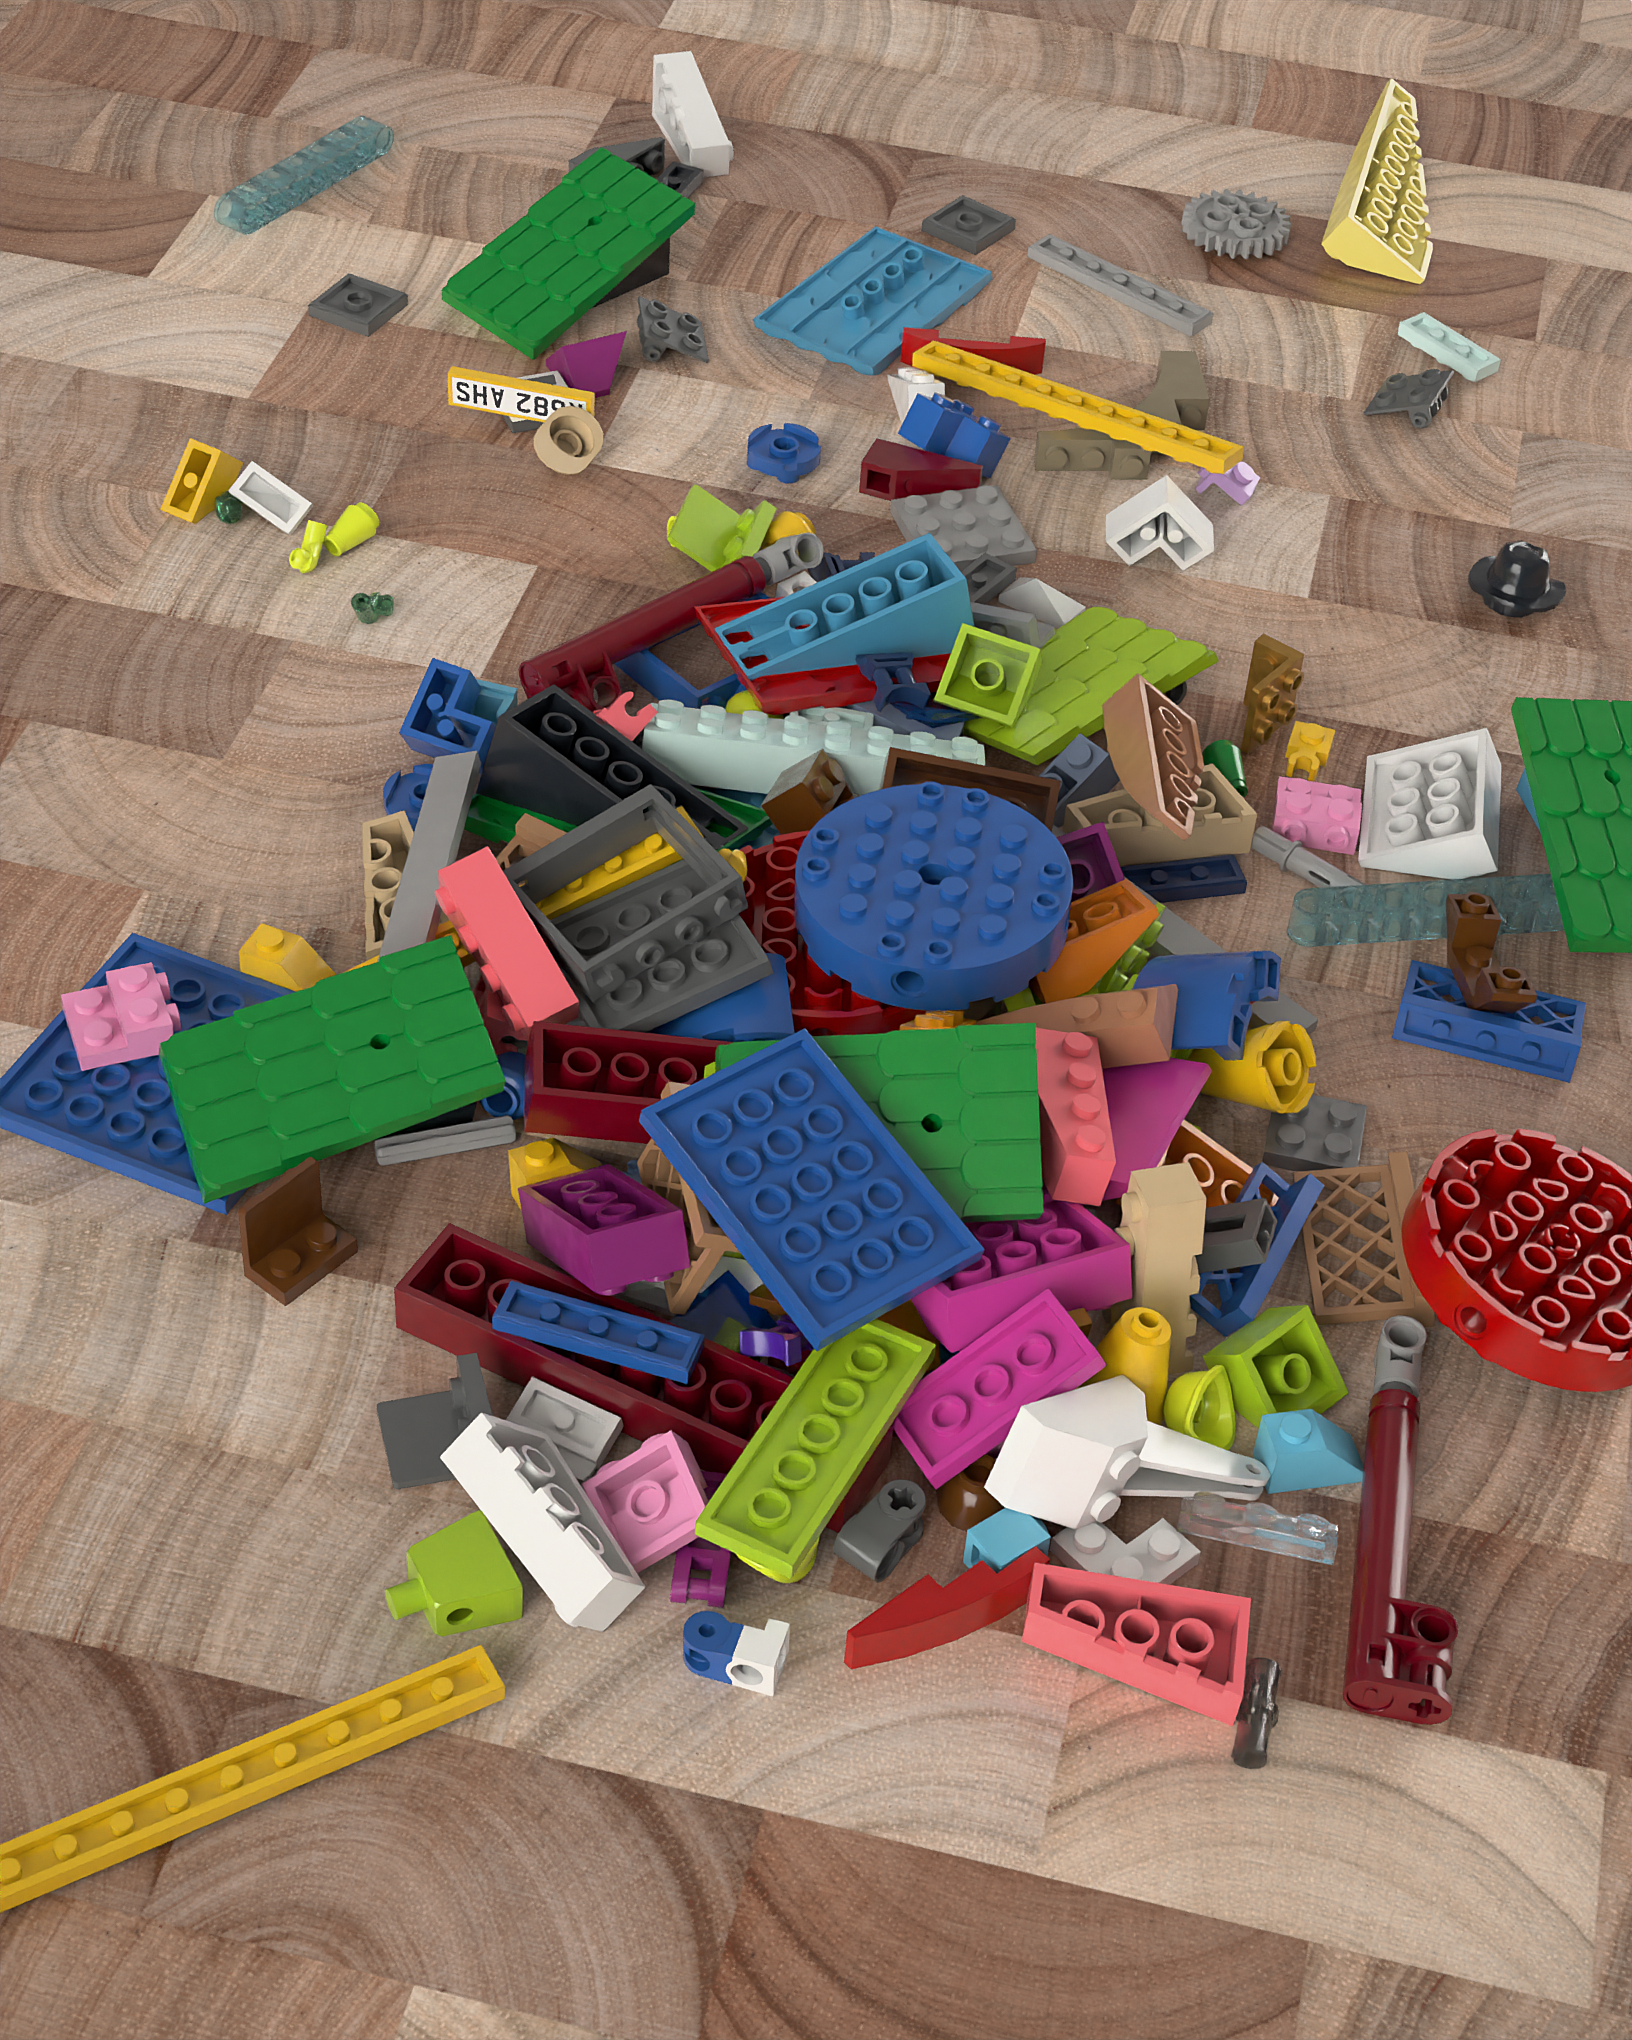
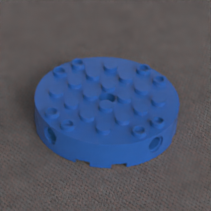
(932, 896)

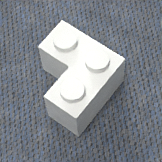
(1162, 519)

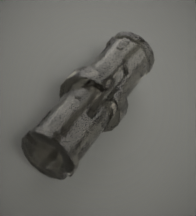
(1256, 1713)

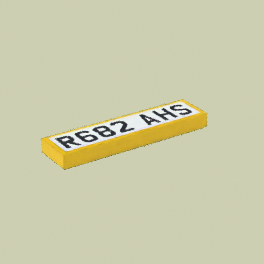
(512, 395)

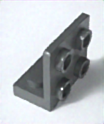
(425, 1425)

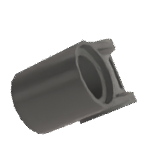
(883, 1530)

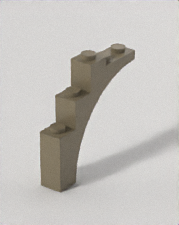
(1177, 397)

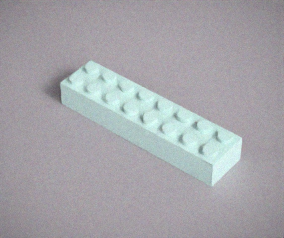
(753, 750)

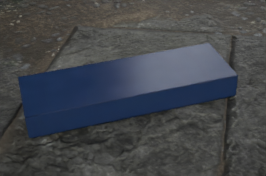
(1189, 878)

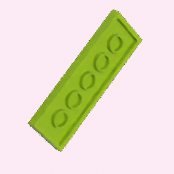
(814, 1446)

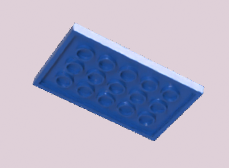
(811, 1188)

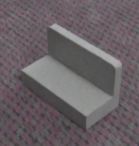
(1012, 624)

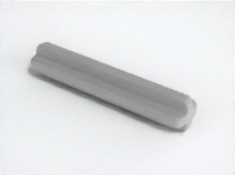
(444, 1140)

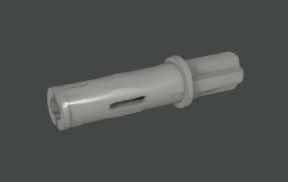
(1300, 861)

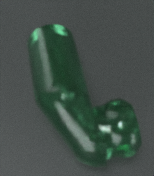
(228, 508)
(371, 606)

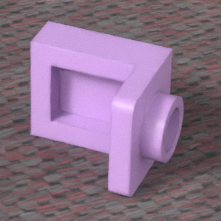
(1237, 482)

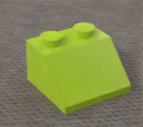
(989, 675)
(1279, 1365)

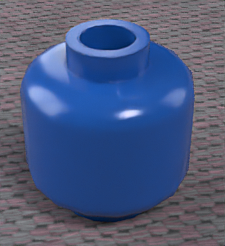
(511, 1100)

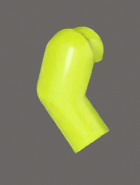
(308, 556)

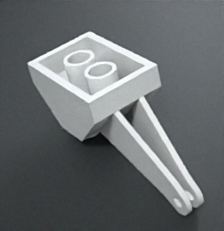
(1094, 1443)

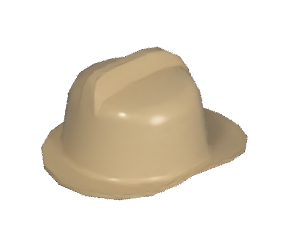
(568, 440)

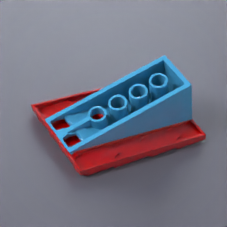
(805, 645)

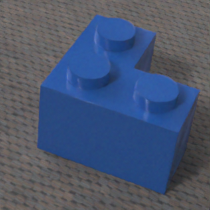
(953, 431)
(442, 717)

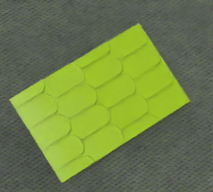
(1081, 671)

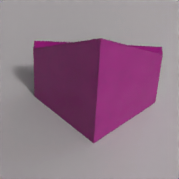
(589, 363)

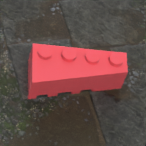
(504, 943)
(1073, 1117)
(1145, 1634)

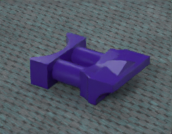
(780, 1342)

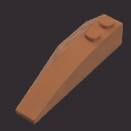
(1155, 752)
(1128, 1024)

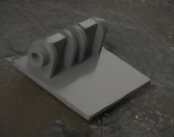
(668, 328)
(1417, 393)

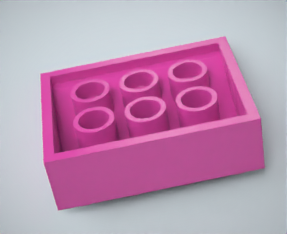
(1146, 1112)
(1060, 1251)

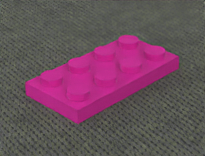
(978, 1393)

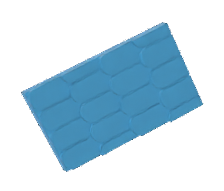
(866, 296)

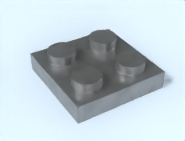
(1317, 1137)

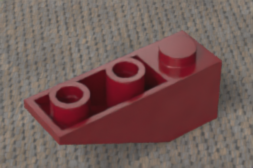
(902, 471)

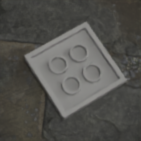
(966, 525)

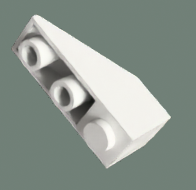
(910, 382)

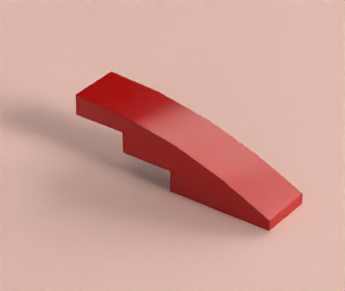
(937, 1615)

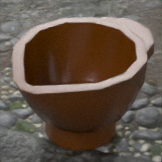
(964, 1499)

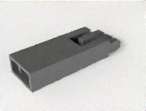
(1236, 1235)

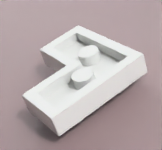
(1153, 1556)

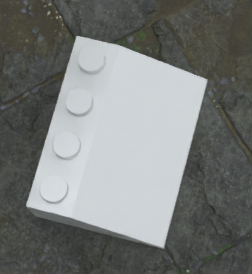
(1433, 808)

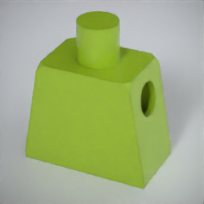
(459, 1580)

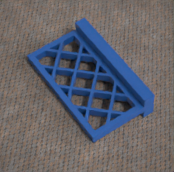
(1496, 1038)

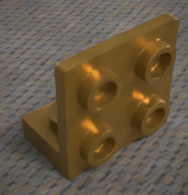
(1270, 690)

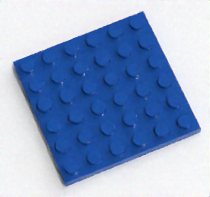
(124, 1111)

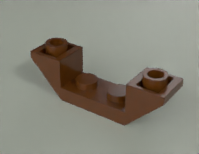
(1472, 959)

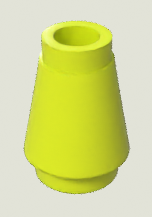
(351, 529)

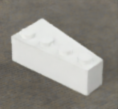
(545, 1519)

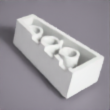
(688, 114)

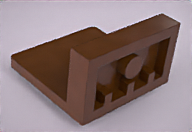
(288, 1237)

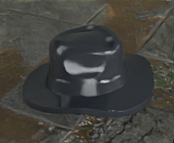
(1517, 581)

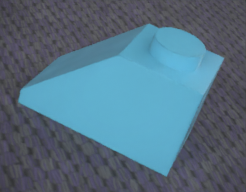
(1305, 1452)

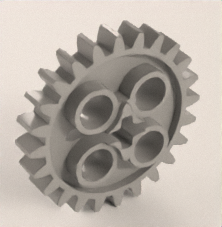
(1236, 224)

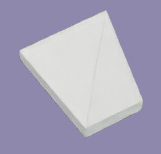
(270, 498)
(1038, 598)

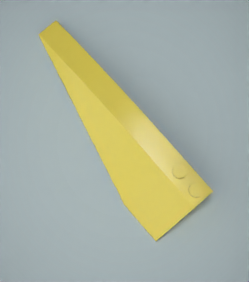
(1380, 202)

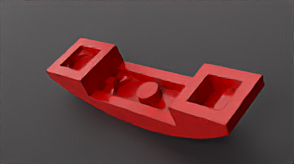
(1019, 353)

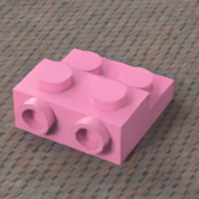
(1317, 814)
(122, 1018)
(650, 1499)

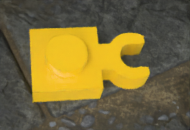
(1308, 748)

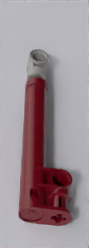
(588, 658)
(1394, 1645)

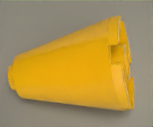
(1271, 1071)
(1140, 1351)

